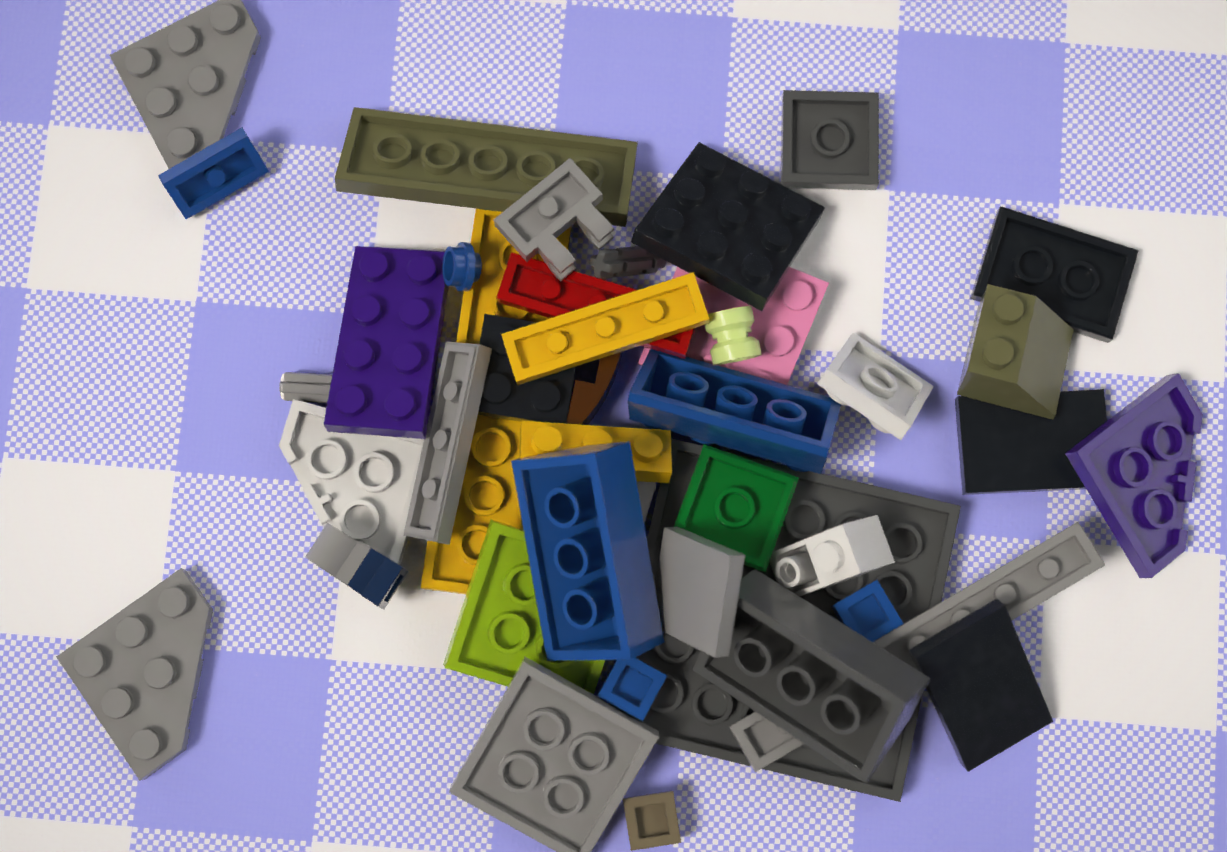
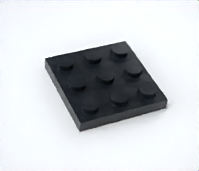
(728, 225)

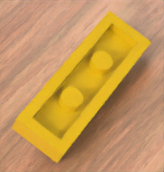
(649, 446)

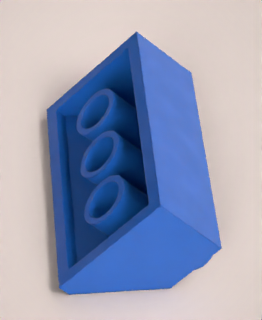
(734, 410)
(588, 553)

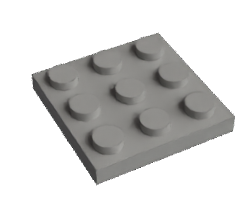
(554, 760)

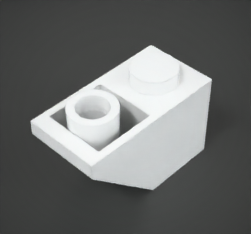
(832, 556)

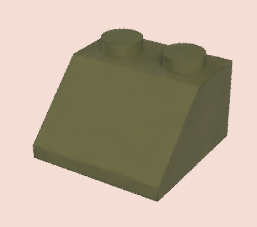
(1016, 353)

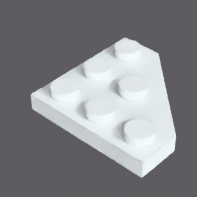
(353, 479)

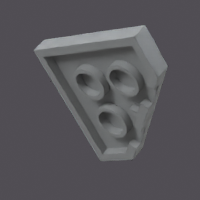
(190, 77)
(145, 671)

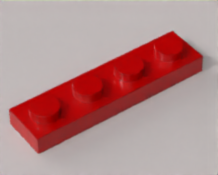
(538, 291)

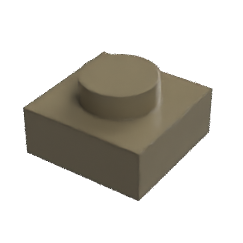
(651, 820)

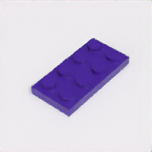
(388, 343)

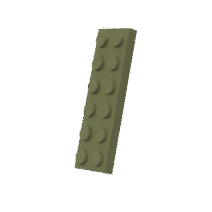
(474, 161)

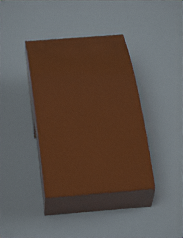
(588, 396)

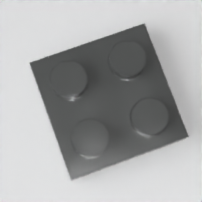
(829, 140)

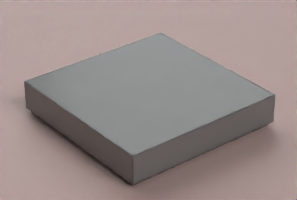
(698, 590)

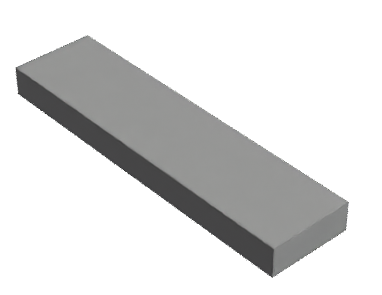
(447, 442)

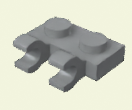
(551, 209)

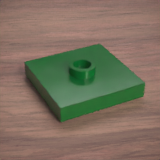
(737, 504)

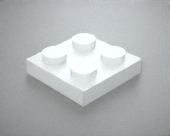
(875, 386)

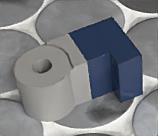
(357, 565)

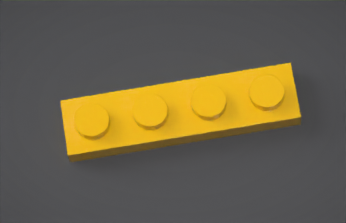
(605, 328)

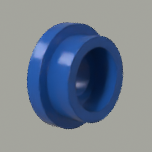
(461, 266)

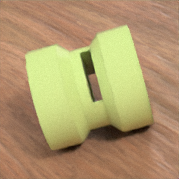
(731, 331)

